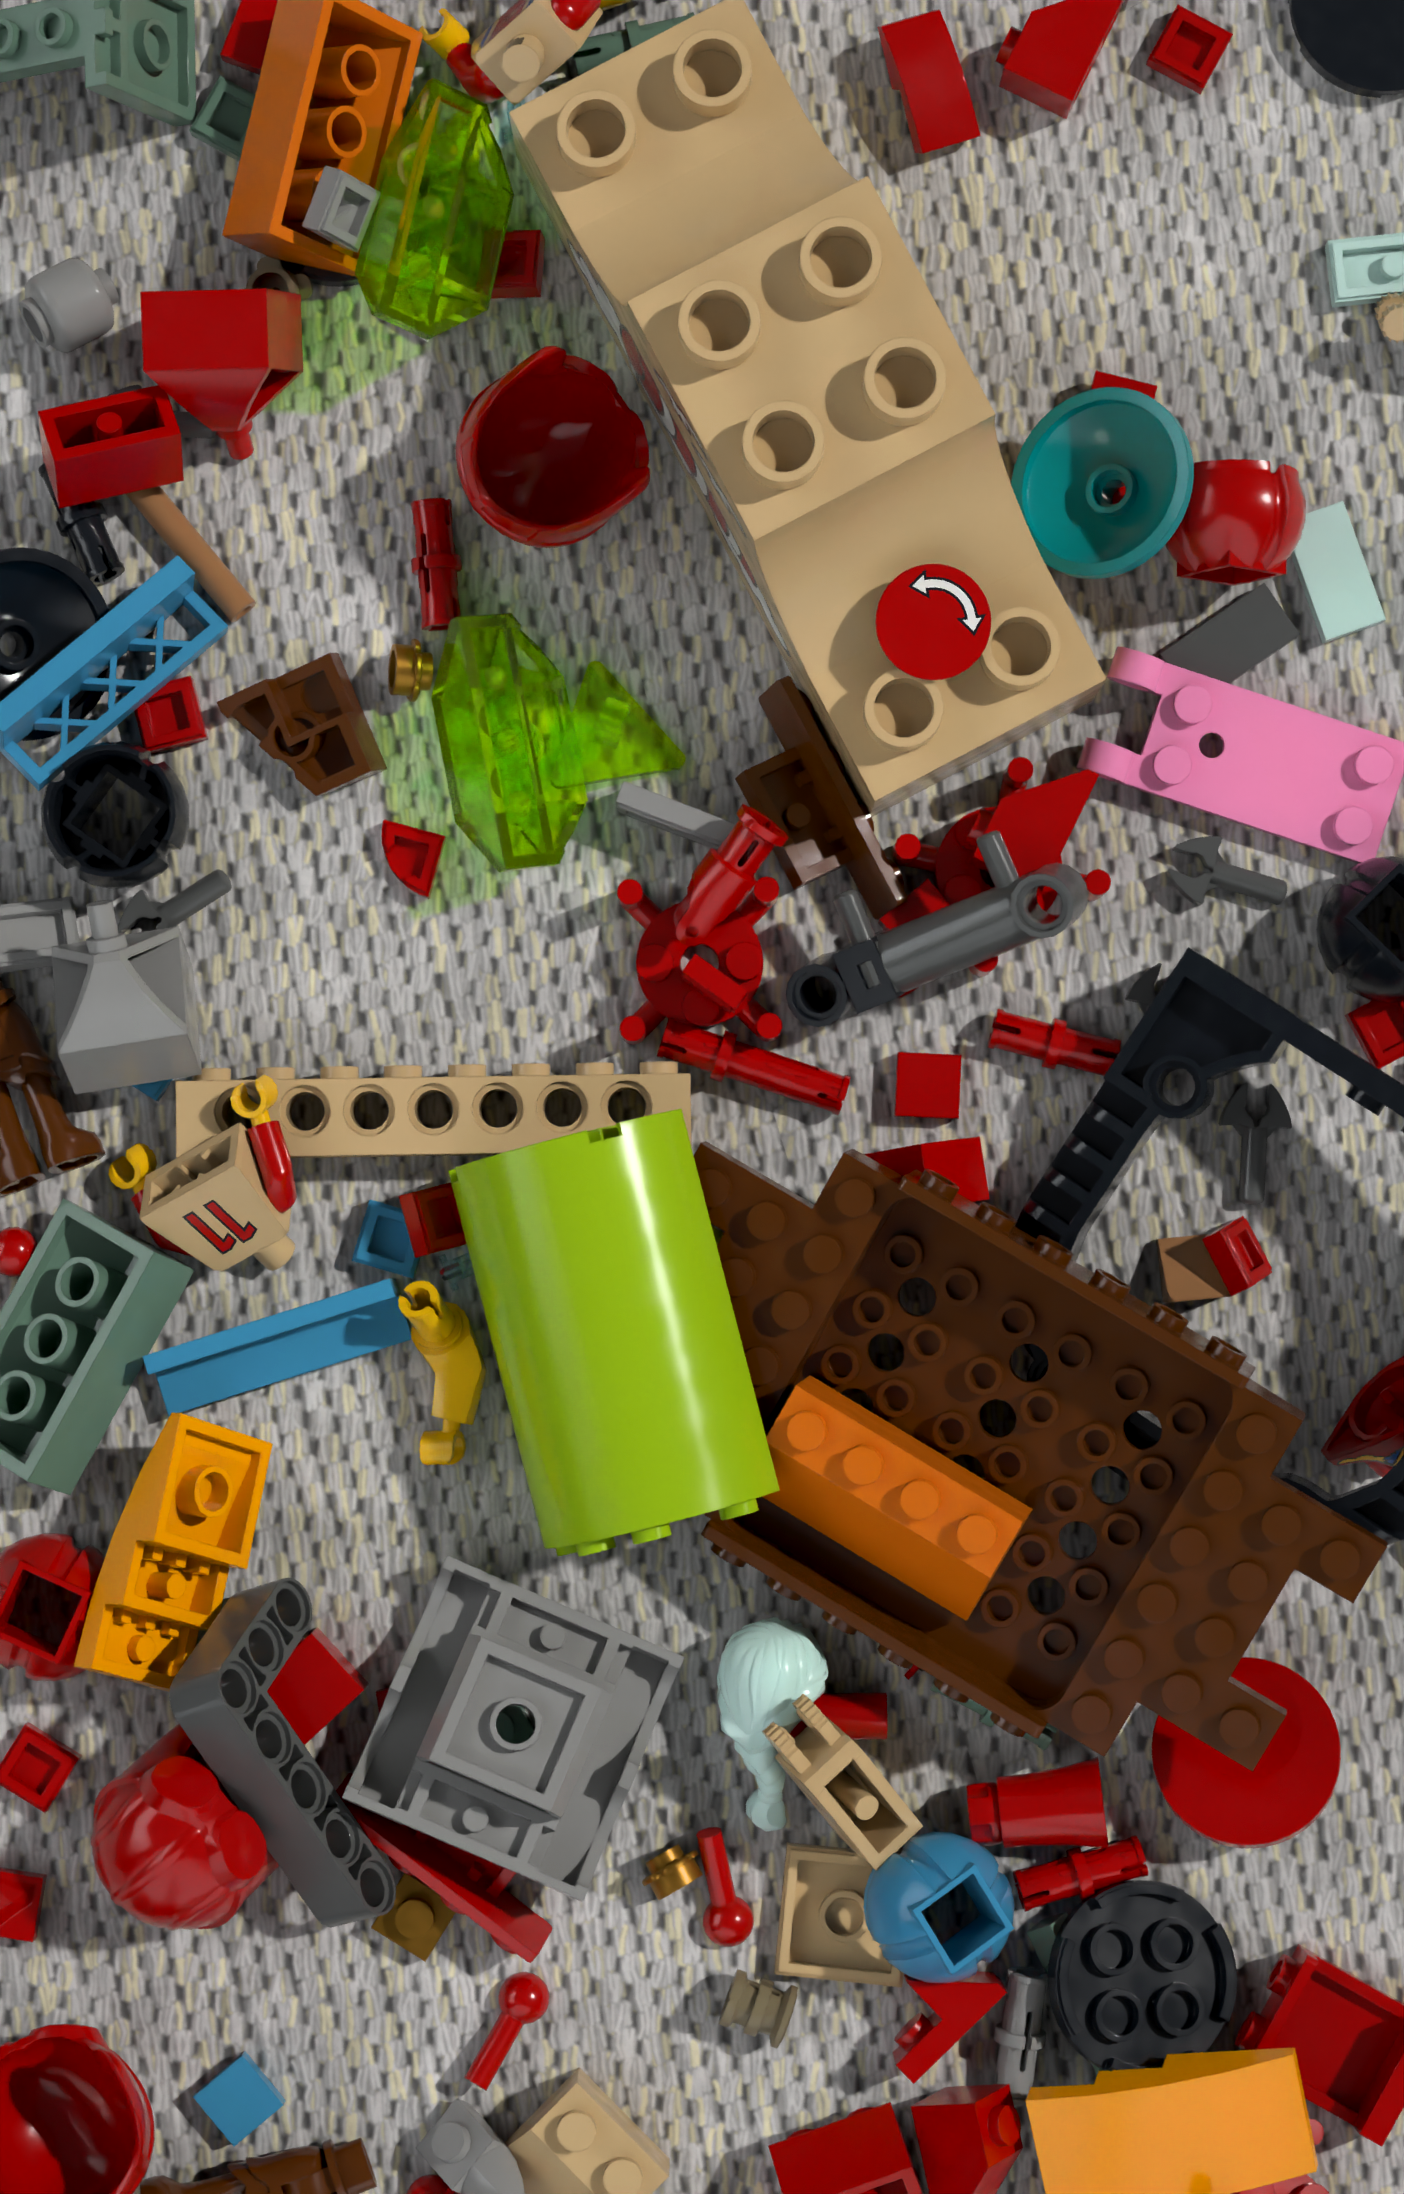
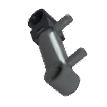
(899, 959)

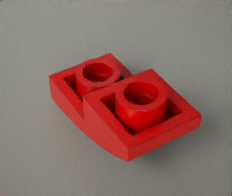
(930, 81)

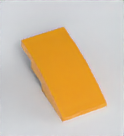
(173, 1551)
(1176, 2129)

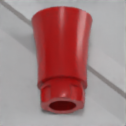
(1040, 1808)

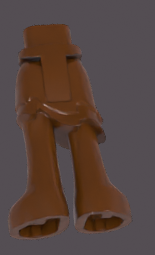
(29, 1069)
(290, 2171)

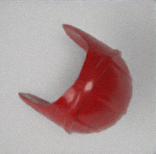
(551, 451)
(175, 1843)
(71, 2115)

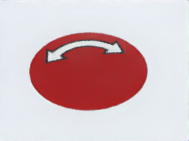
(933, 621)

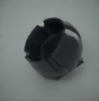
(78, 793)
(1348, 944)

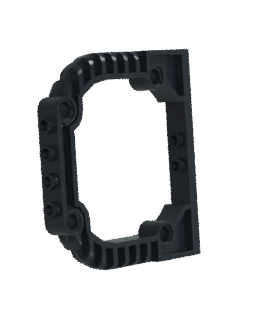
(1210, 1028)

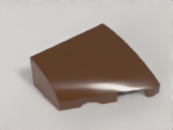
(310, 724)

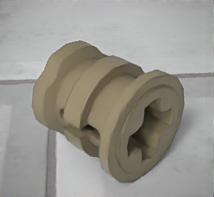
(758, 2007)

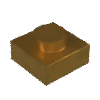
(416, 1917)

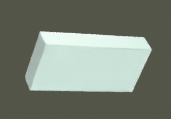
(1335, 575)

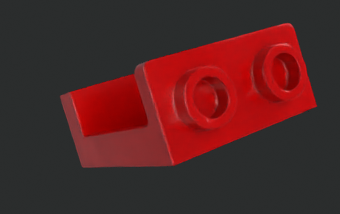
(1343, 2039)

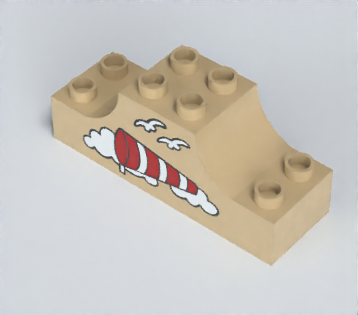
(803, 391)

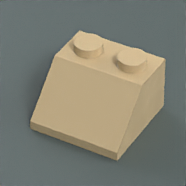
(585, 2146)

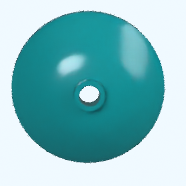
(1078, 463)

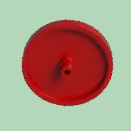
(1286, 1786)

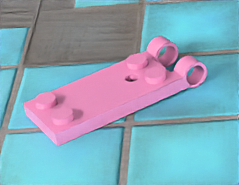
(1277, 765)

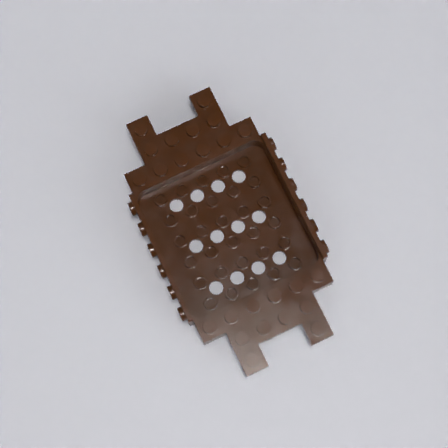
(1176, 1564)

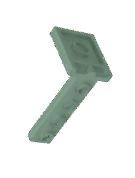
(129, 49)

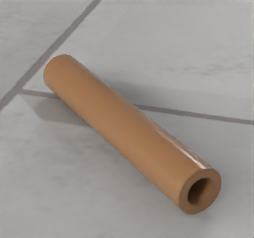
(194, 551)

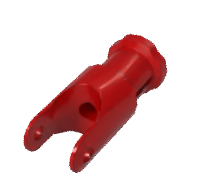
(726, 875)

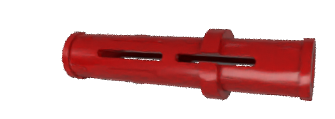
(753, 1066)

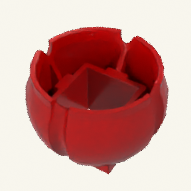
(1239, 522)
(64, 1564)

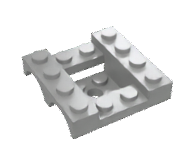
(592, 1710)

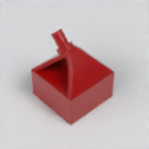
(223, 354)

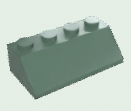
(77, 1341)

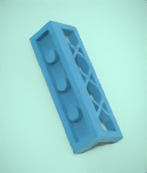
(93, 653)
(279, 1346)

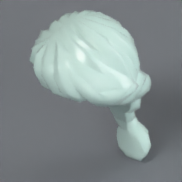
(757, 1682)

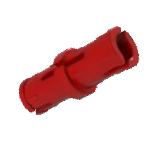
(436, 562)
(1053, 1043)
(1080, 1873)

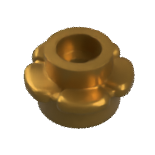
(409, 670)
(671, 1871)

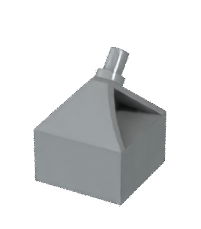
(124, 1006)

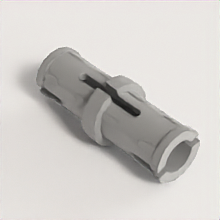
(1021, 2031)

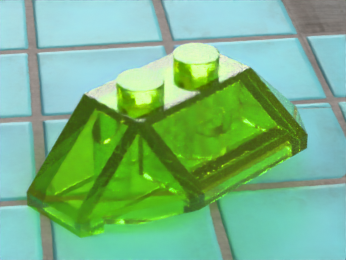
(438, 216)
(499, 735)

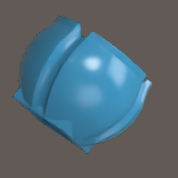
(915, 1880)

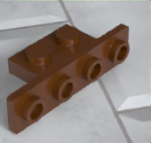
(815, 806)

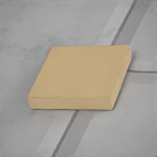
(824, 1919)

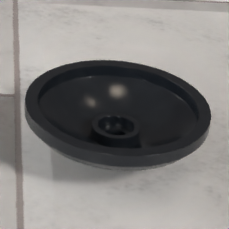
(45, 609)

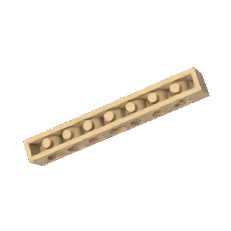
(205, 1103)

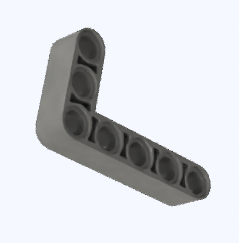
(264, 1764)

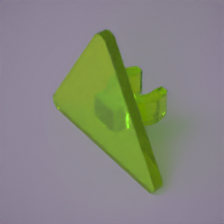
(610, 736)

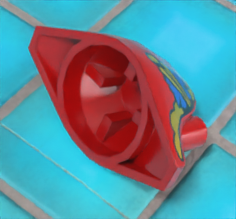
(1372, 1424)

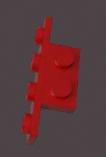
(461, 1880)

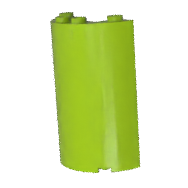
(614, 1333)

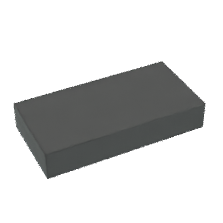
(1235, 638)

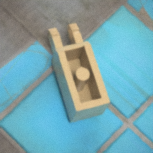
(844, 1785)

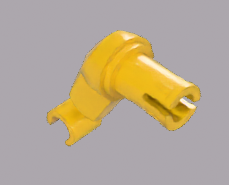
(453, 1353)

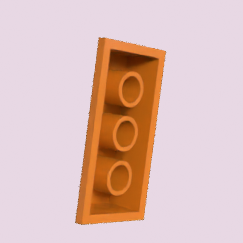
(324, 97)
(890, 1497)

